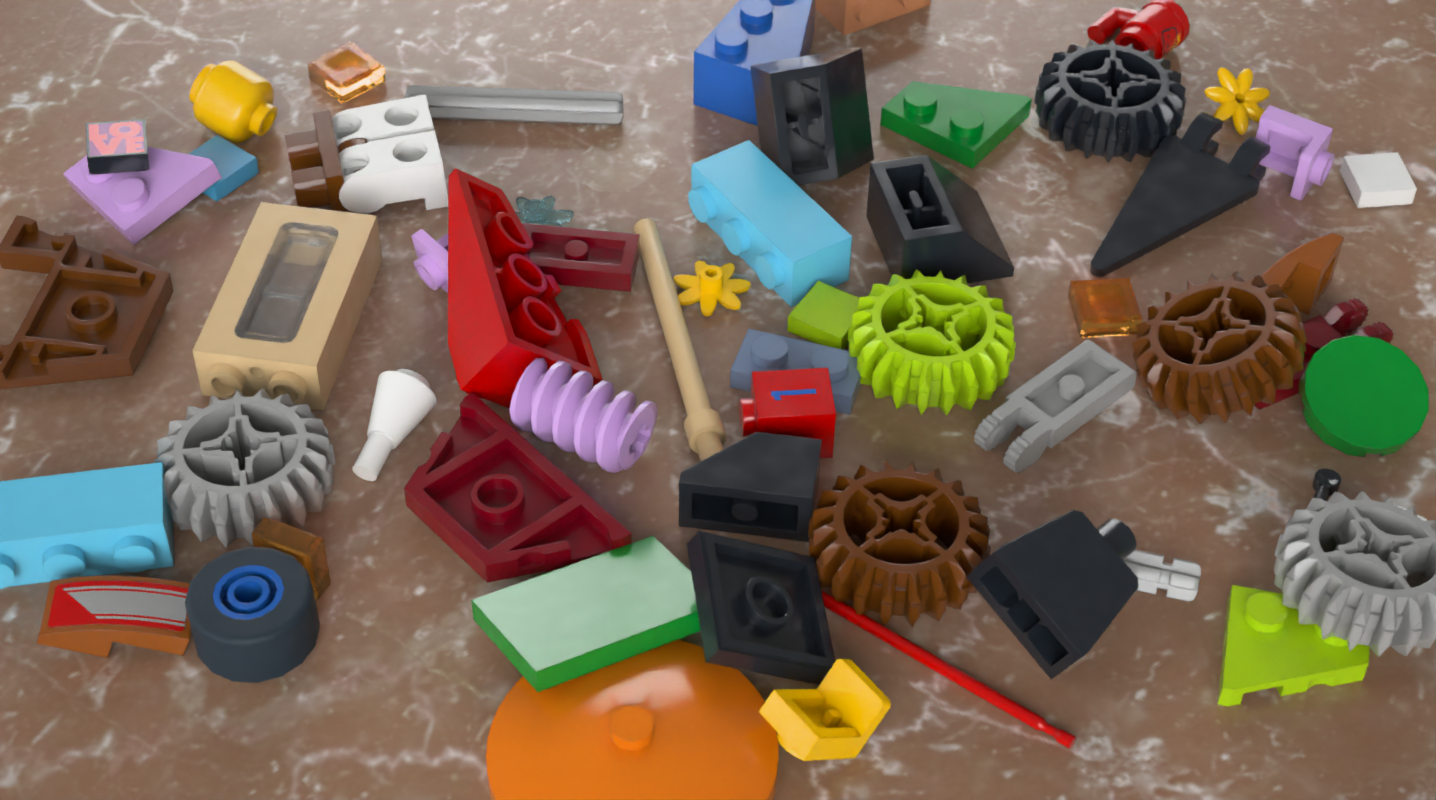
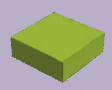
(823, 316)

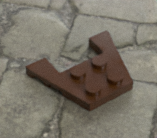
(88, 315)

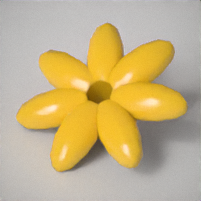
(1237, 98)
(711, 286)

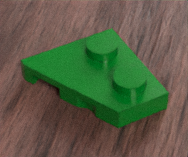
(955, 120)

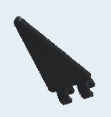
(1180, 192)

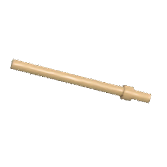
(702, 424)

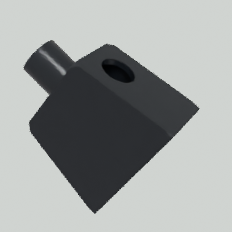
(1060, 586)

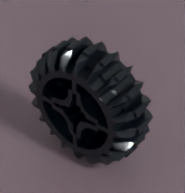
(1109, 100)

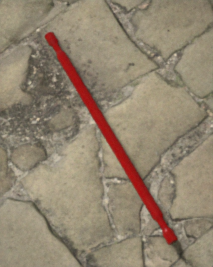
(948, 671)

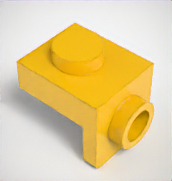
(829, 719)

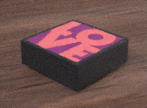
(117, 147)

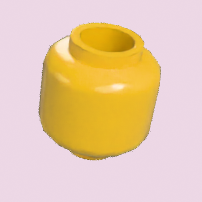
(233, 101)

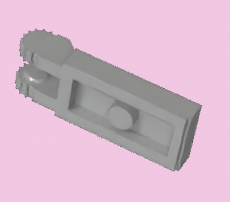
(1056, 403)

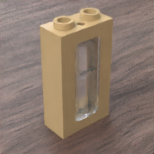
(289, 304)

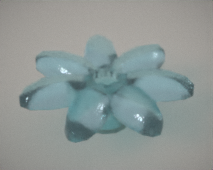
(541, 212)

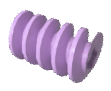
(581, 415)

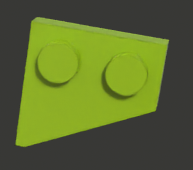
(1271, 649)

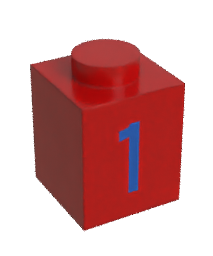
(791, 404)

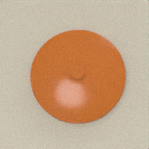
(636, 732)

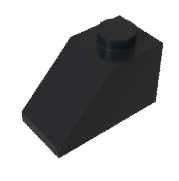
(754, 487)

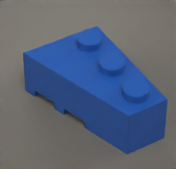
(748, 36)

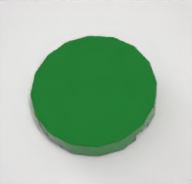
(1363, 396)

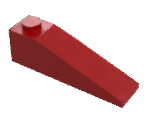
(500, 299)

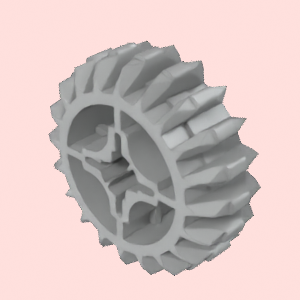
(283, 456)
(1361, 572)

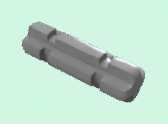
(1179, 578)

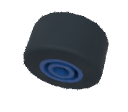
(253, 614)

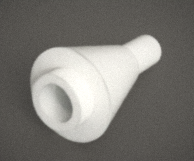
(398, 407)

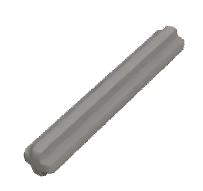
(521, 104)

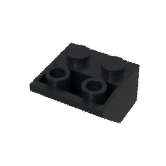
(814, 114)
(932, 223)

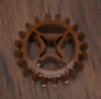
(1219, 347)
(899, 562)

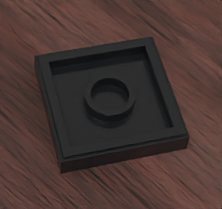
(760, 608)

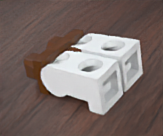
(369, 158)

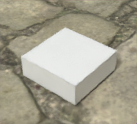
(1377, 180)

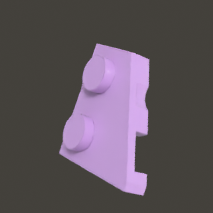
(144, 199)

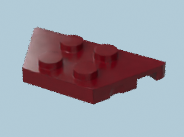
(505, 501)

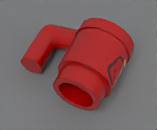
(1156, 27)

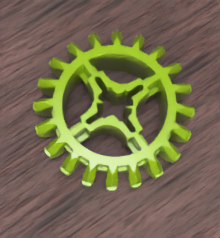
(931, 342)

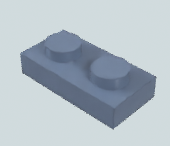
(774, 352)

